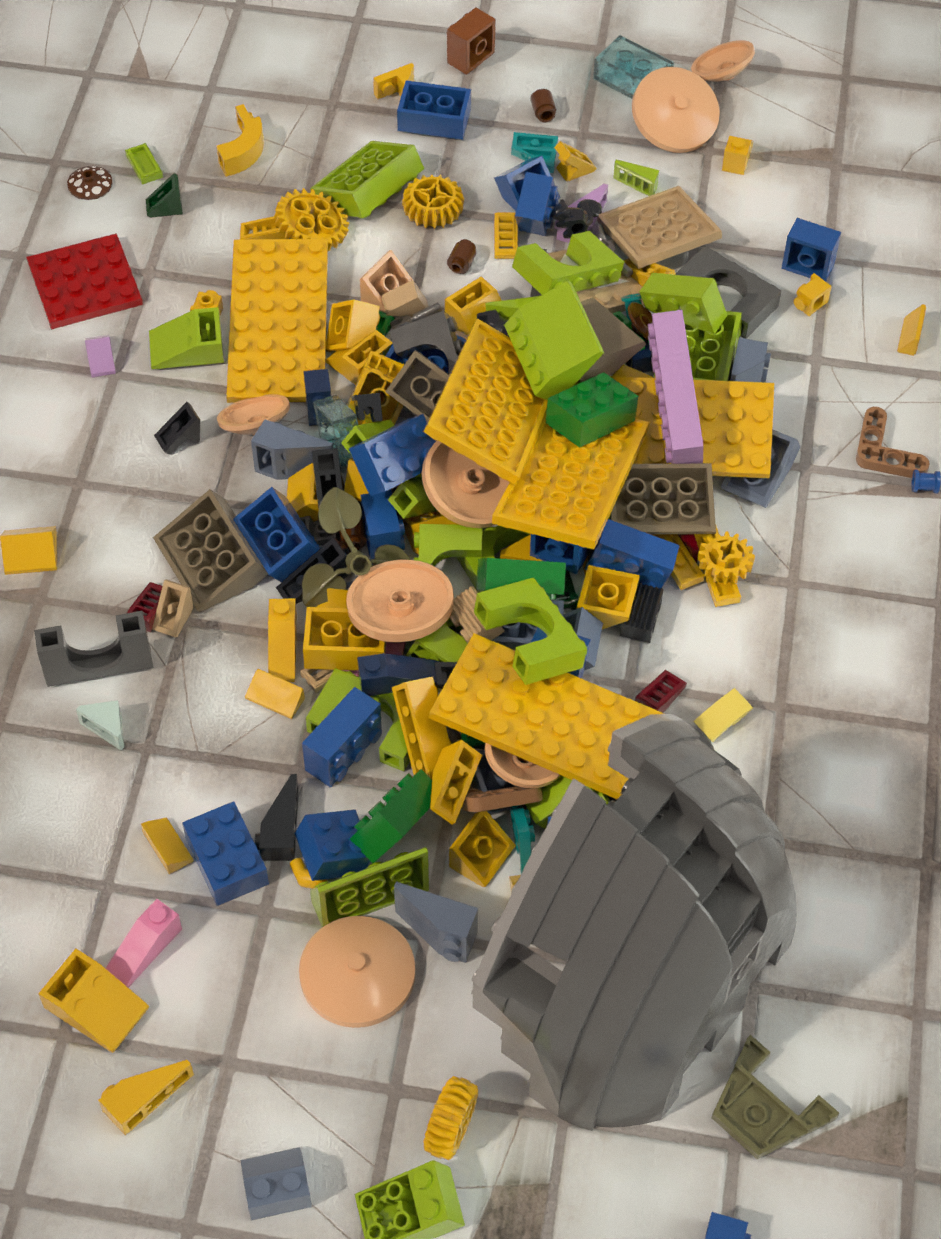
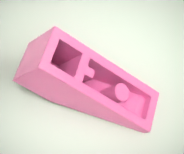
(144, 942)

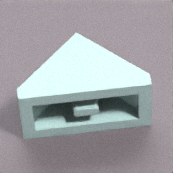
(103, 720)

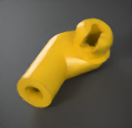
(302, 875)

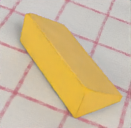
(911, 331)
(275, 694)
(166, 844)

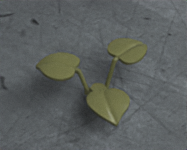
(335, 513)

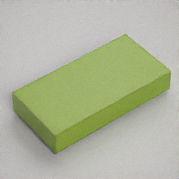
(144, 163)

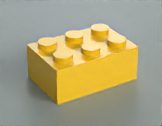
(334, 641)

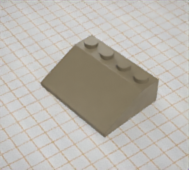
(614, 337)
(667, 499)
(210, 552)

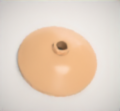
(724, 61)
(248, 414)
(518, 773)

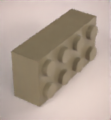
(418, 385)

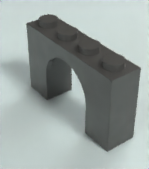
(759, 296)
(426, 334)
(66, 664)

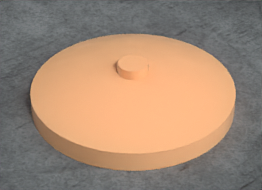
(675, 109)
(461, 487)
(400, 600)
(357, 971)

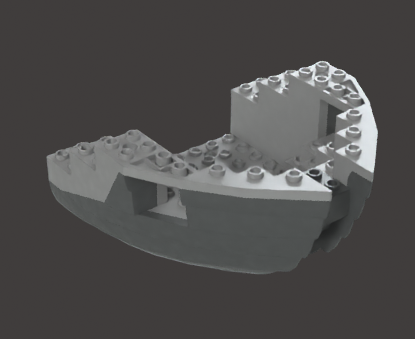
(662, 923)

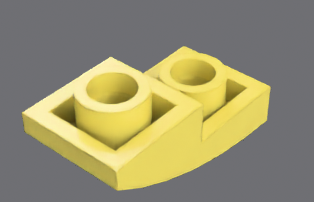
(723, 714)

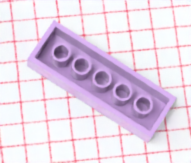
(675, 388)

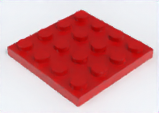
(84, 281)

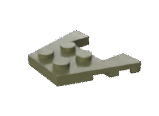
(759, 1117)

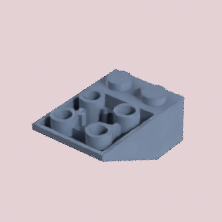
(282, 450)

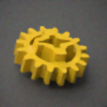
(726, 557)

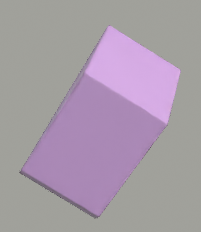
(100, 356)

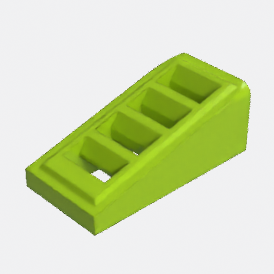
(642, 179)

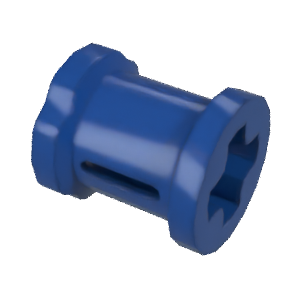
(926, 481)

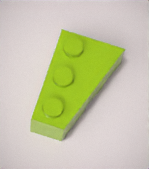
(693, 295)
(440, 645)

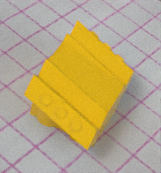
(376, 378)

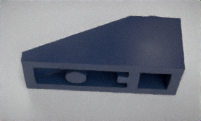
(383, 671)

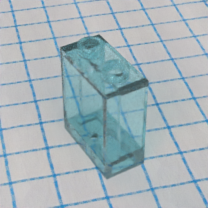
(340, 423)

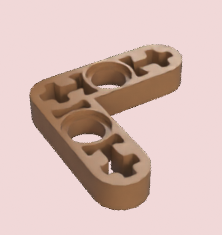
(875, 449)
(482, 801)

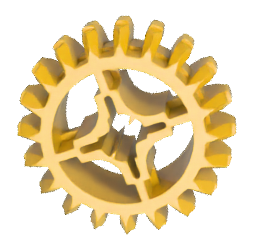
(433, 201)
(450, 1118)

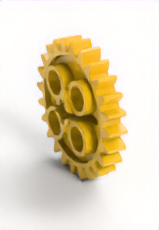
(311, 217)

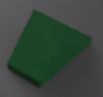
(165, 199)

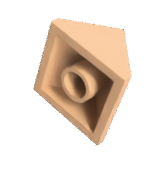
(382, 278)

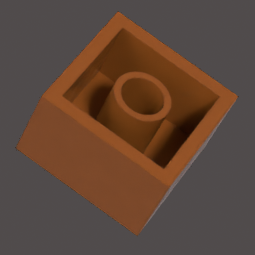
(471, 40)

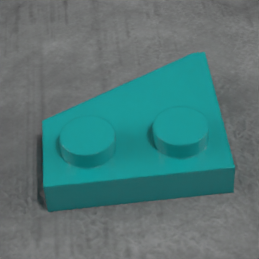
(535, 145)
(522, 832)

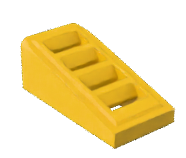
(268, 228)
(505, 228)

